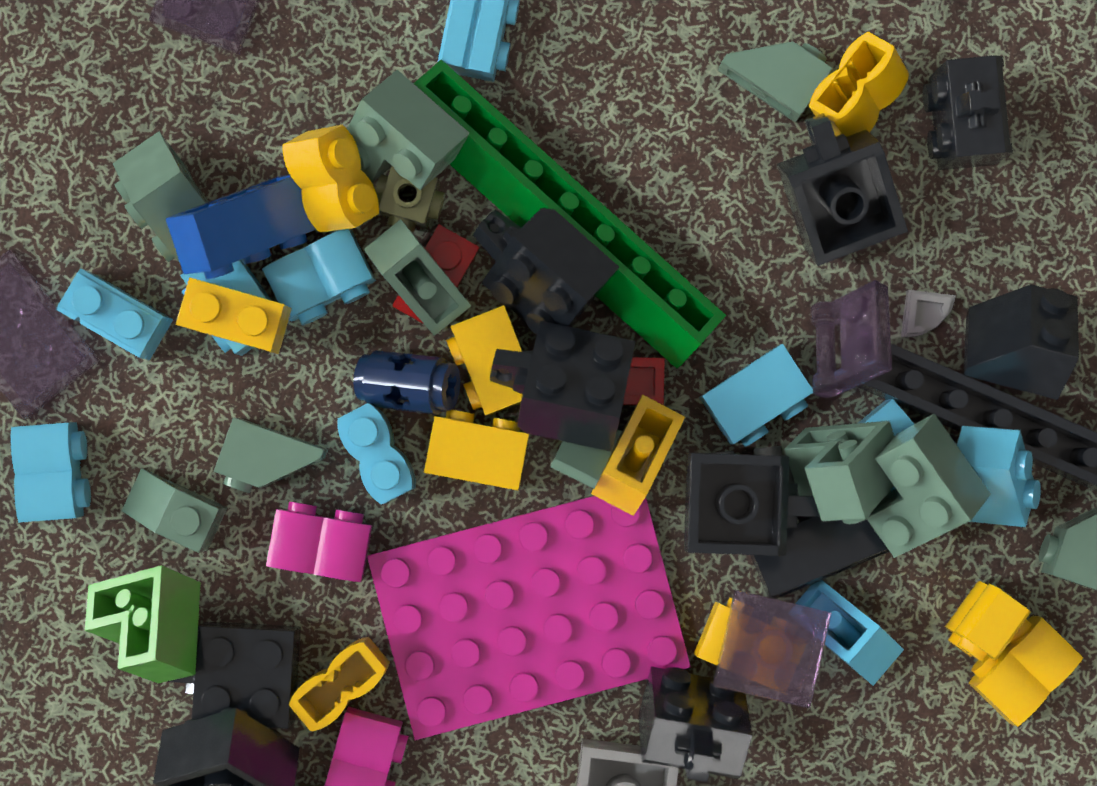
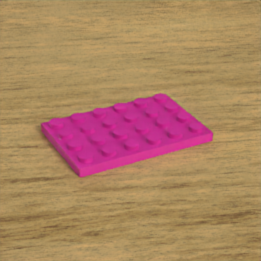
(526, 613)

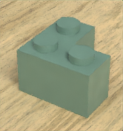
(404, 130)
(156, 187)
(841, 468)
(932, 486)

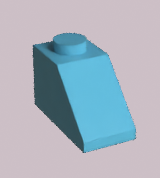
(852, 633)

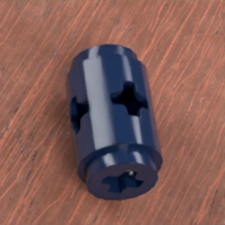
(428, 383)

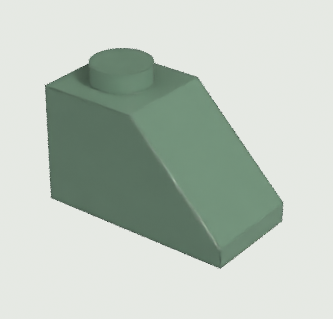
(779, 74)
(417, 277)
(262, 456)
(582, 462)
(174, 511)
(1073, 551)

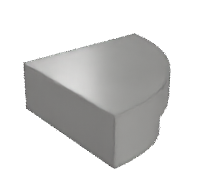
(924, 311)

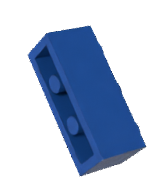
(240, 227)

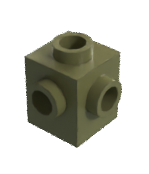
(414, 214)

